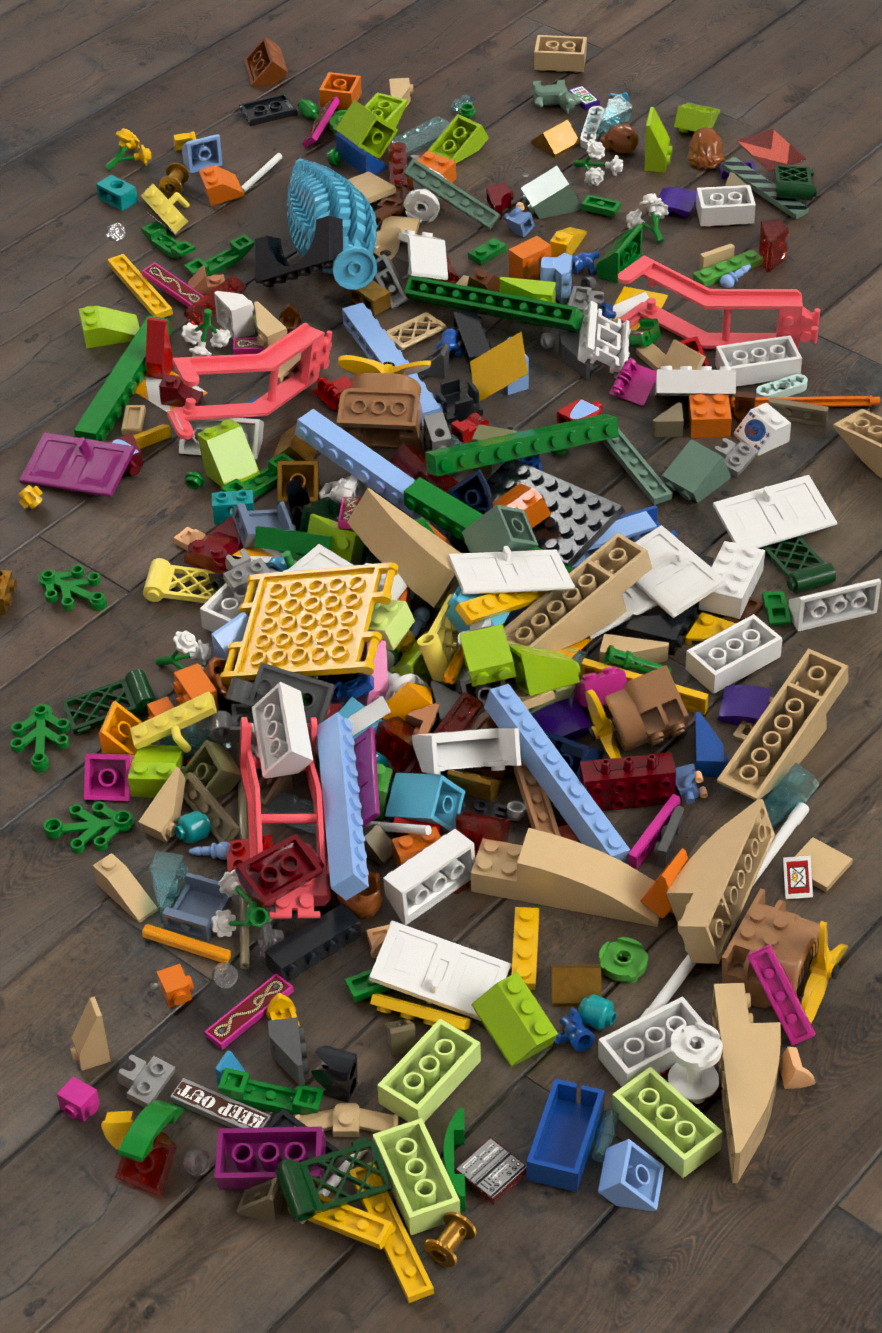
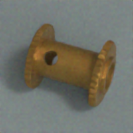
(176, 175)
(456, 1230)

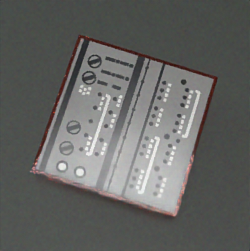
(491, 1170)

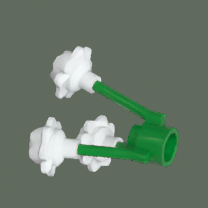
(224, 922)

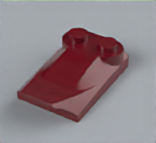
(213, 549)
(279, 870)

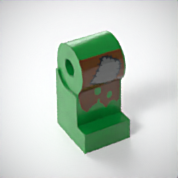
(646, 333)

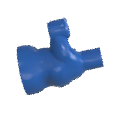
(584, 260)
(450, 337)
(575, 1032)

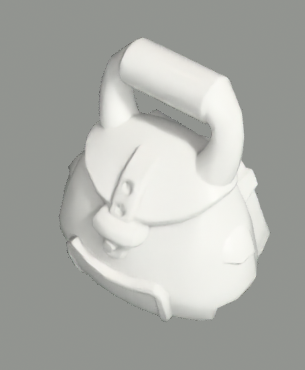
(344, 487)

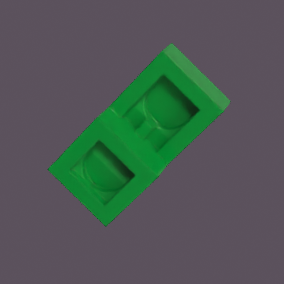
(776, 608)

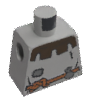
(432, 423)

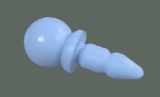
(728, 280)
(421, 616)
(216, 850)

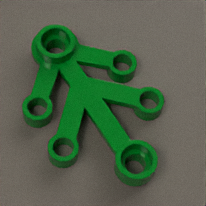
(50, 579)
(40, 715)
(116, 822)

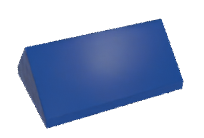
(358, 157)

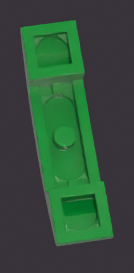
(163, 242)
(239, 248)
(261, 483)
(269, 1096)
(146, 1127)
(455, 1136)

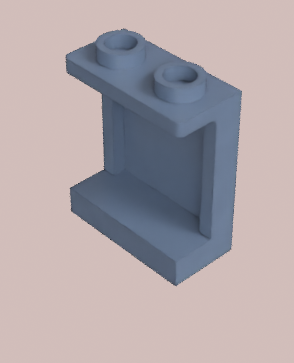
(248, 520)
(196, 907)

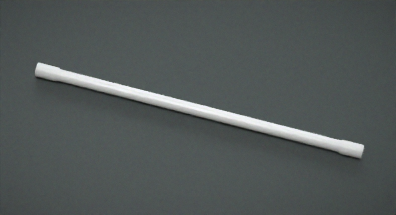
(686, 966)

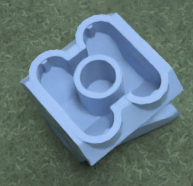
(560, 271)

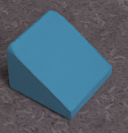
(227, 1061)

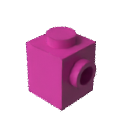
(78, 1099)

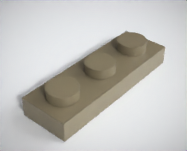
(800, 411)

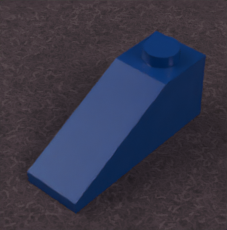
(708, 749)

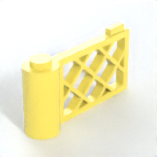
(161, 577)
(440, 647)

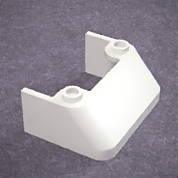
(467, 749)

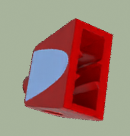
(578, 410)

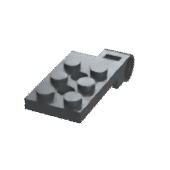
(269, 676)
(226, 728)

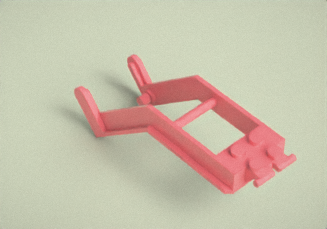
(792, 316)
(303, 339)
(317, 890)

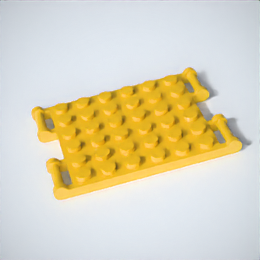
(310, 621)

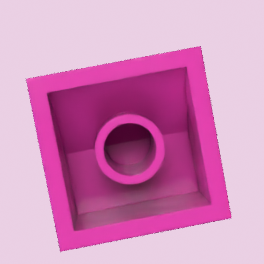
(603, 684)
(107, 777)

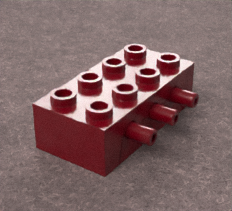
(629, 781)

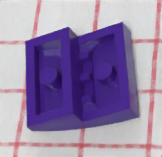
(678, 200)
(743, 704)
(563, 719)

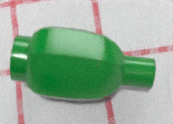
(308, 109)

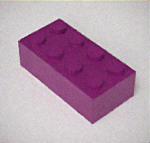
(253, 1154)

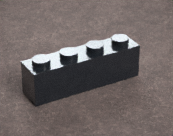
(471, 335)
(313, 943)

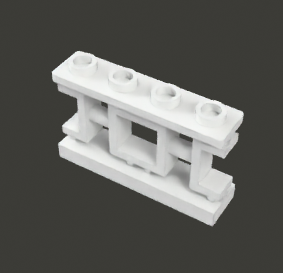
(592, 347)

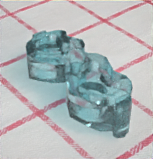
(464, 99)

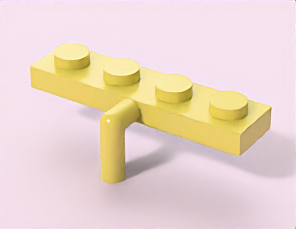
(165, 208)
(173, 721)

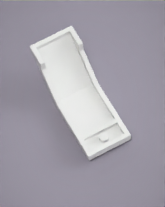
(425, 255)

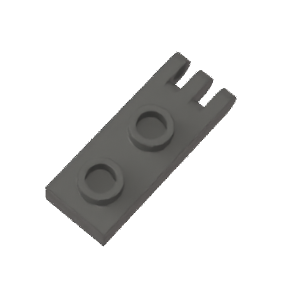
(669, 837)

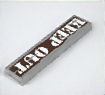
(217, 1106)

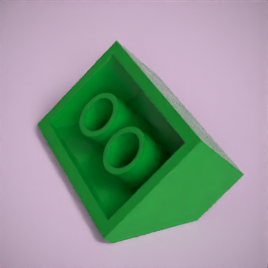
(621, 255)

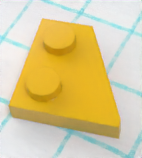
(706, 627)

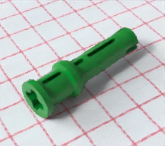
(626, 660)

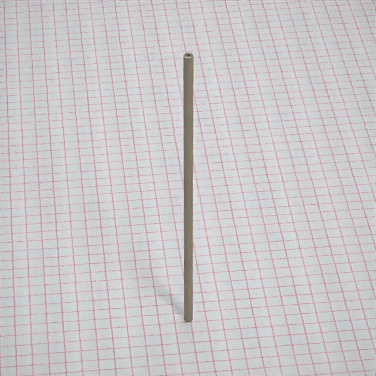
(242, 834)

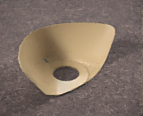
(387, 240)

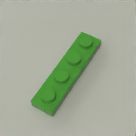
(713, 273)

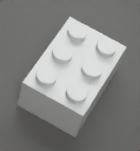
(725, 205)

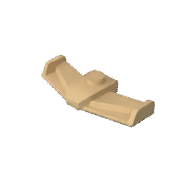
(348, 1119)

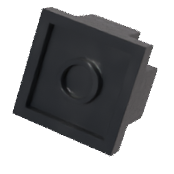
(458, 402)

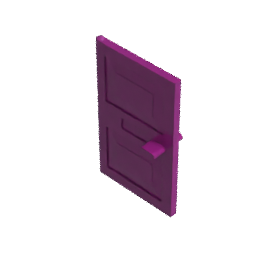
(77, 464)
(367, 775)

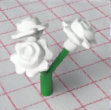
(595, 175)
(656, 211)
(193, 335)
(186, 643)

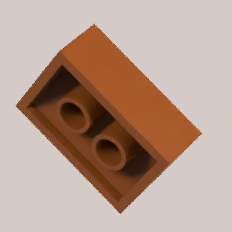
(265, 64)

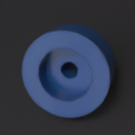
(607, 310)

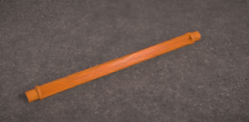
(828, 401)

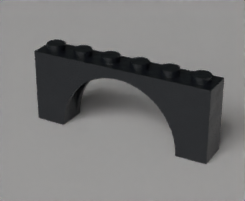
(273, 267)
(663, 626)

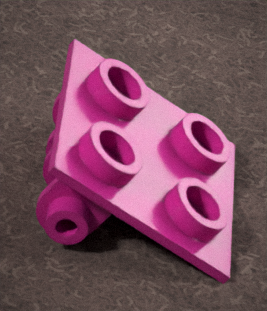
(634, 383)

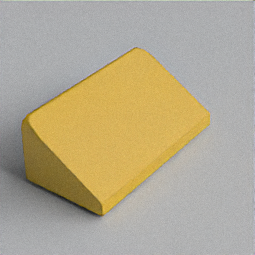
(153, 435)

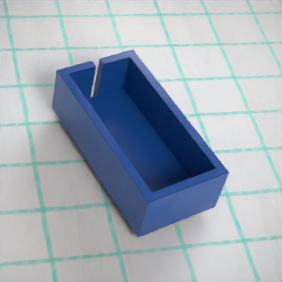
(565, 1136)

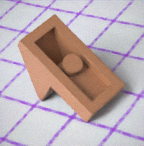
(205, 284)
(423, 719)

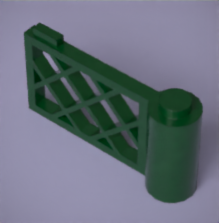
(794, 182)
(806, 576)
(135, 688)
(300, 1188)

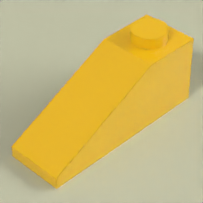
(566, 241)

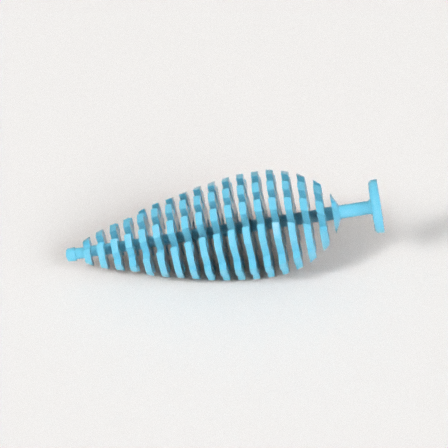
(322, 192)

